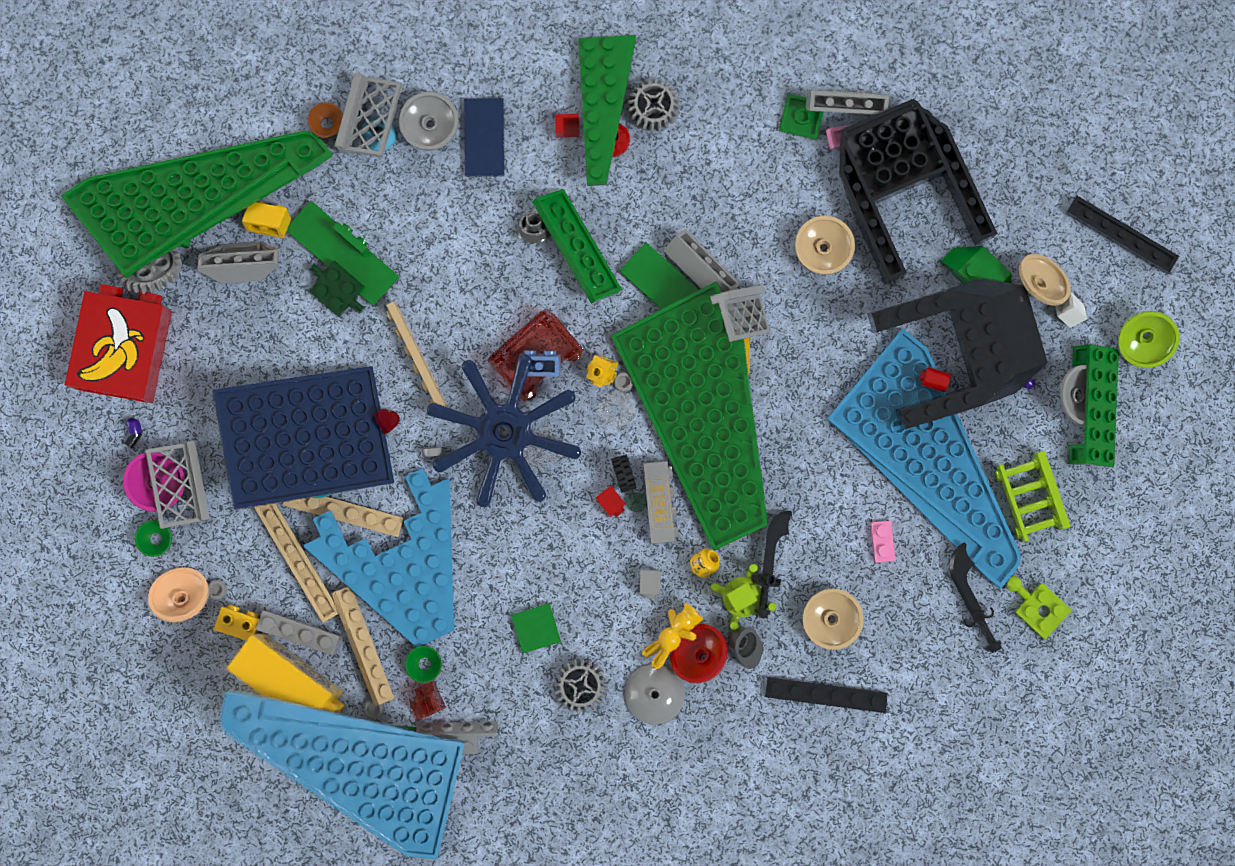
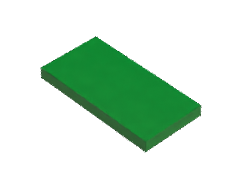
(656, 277)

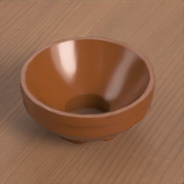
(319, 113)

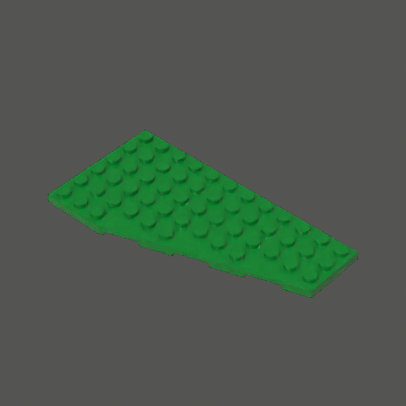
(701, 409)

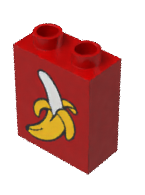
(119, 344)

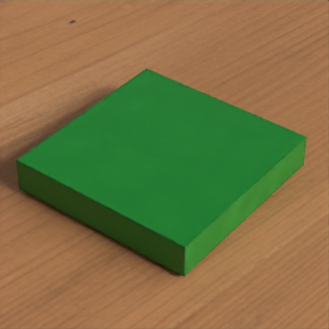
(798, 120)
(536, 628)

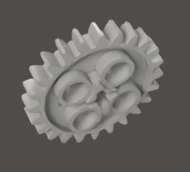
(154, 274)

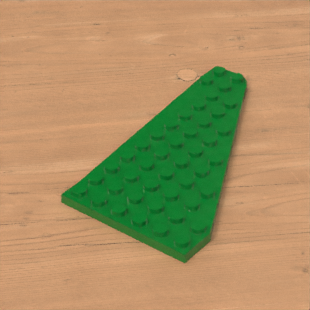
(164, 204)

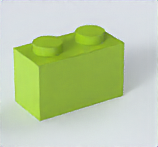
(741, 597)

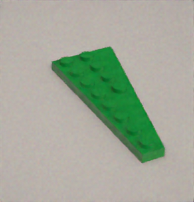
(604, 79)

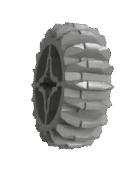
(647, 99)
(597, 692)

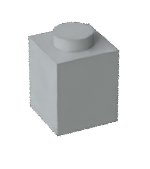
(650, 583)

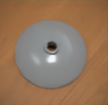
(423, 109)
(1074, 394)
(639, 690)

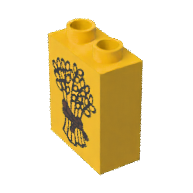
(283, 675)

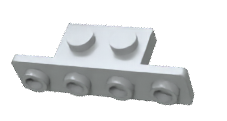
(464, 731)

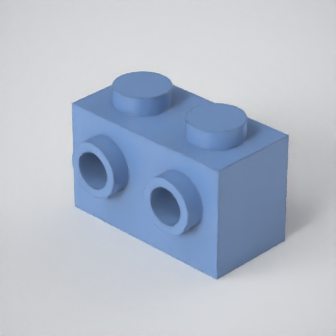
(544, 364)

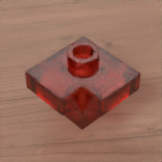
(427, 701)

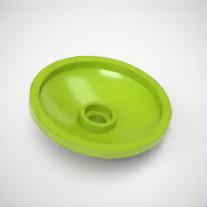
(1153, 349)

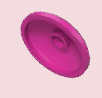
(137, 479)

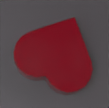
(387, 420)

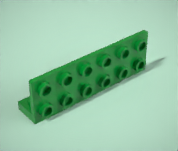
(1099, 406)

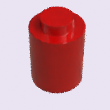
(934, 379)

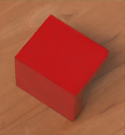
(567, 125)

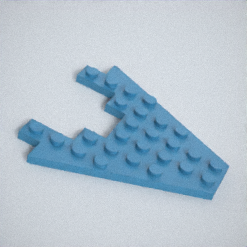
(409, 582)

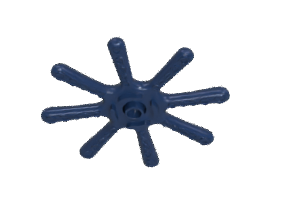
(508, 416)

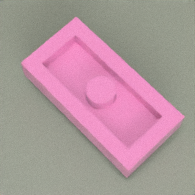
(882, 541)

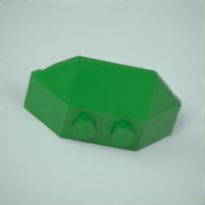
(975, 263)

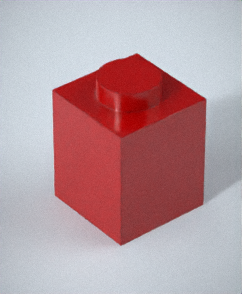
(611, 502)

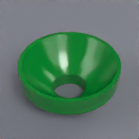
(143, 539)
(412, 664)

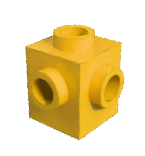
(601, 370)

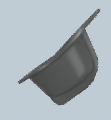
(746, 646)

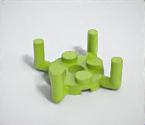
(747, 611)

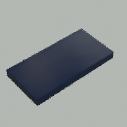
(484, 137)

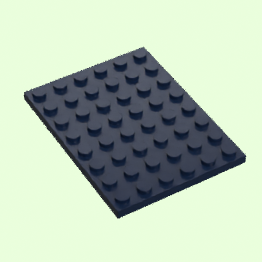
(302, 437)

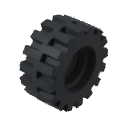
(623, 473)

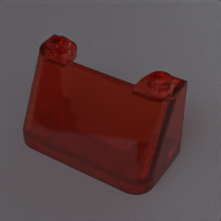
(539, 334)

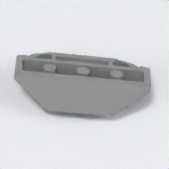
(238, 262)

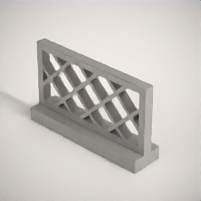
(352, 115)
(740, 298)
(195, 484)

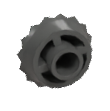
(532, 228)

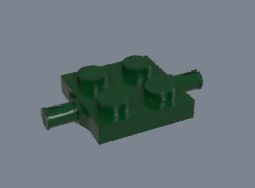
(336, 288)

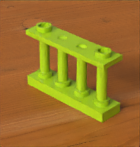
(1052, 500)

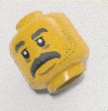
(705, 563)

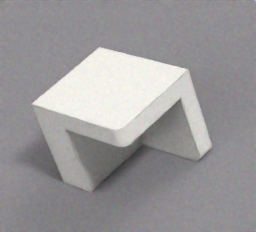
(1071, 311)

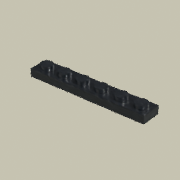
(1122, 234)
(826, 695)

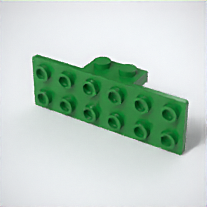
(334, 242)

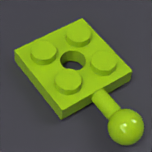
(1029, 608)

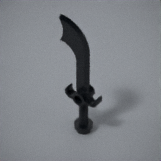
(776, 529)
(959, 567)

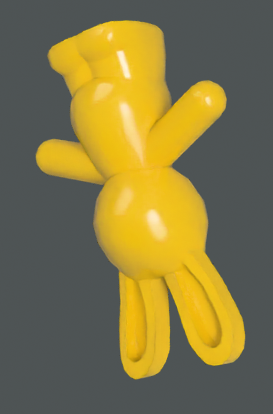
(670, 637)

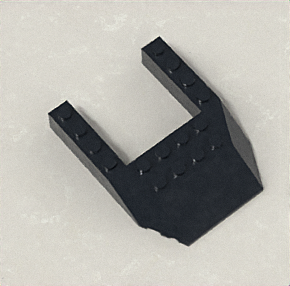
(897, 154)
(994, 336)

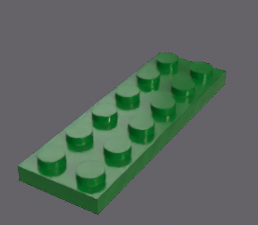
(577, 245)

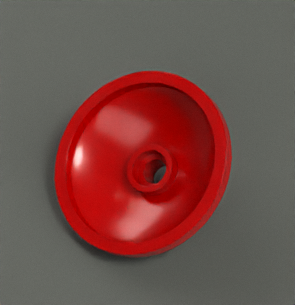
(688, 660)

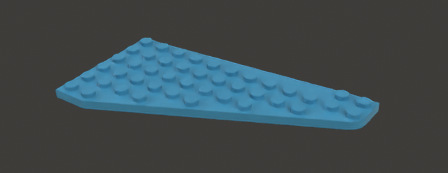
(929, 461)
(372, 772)

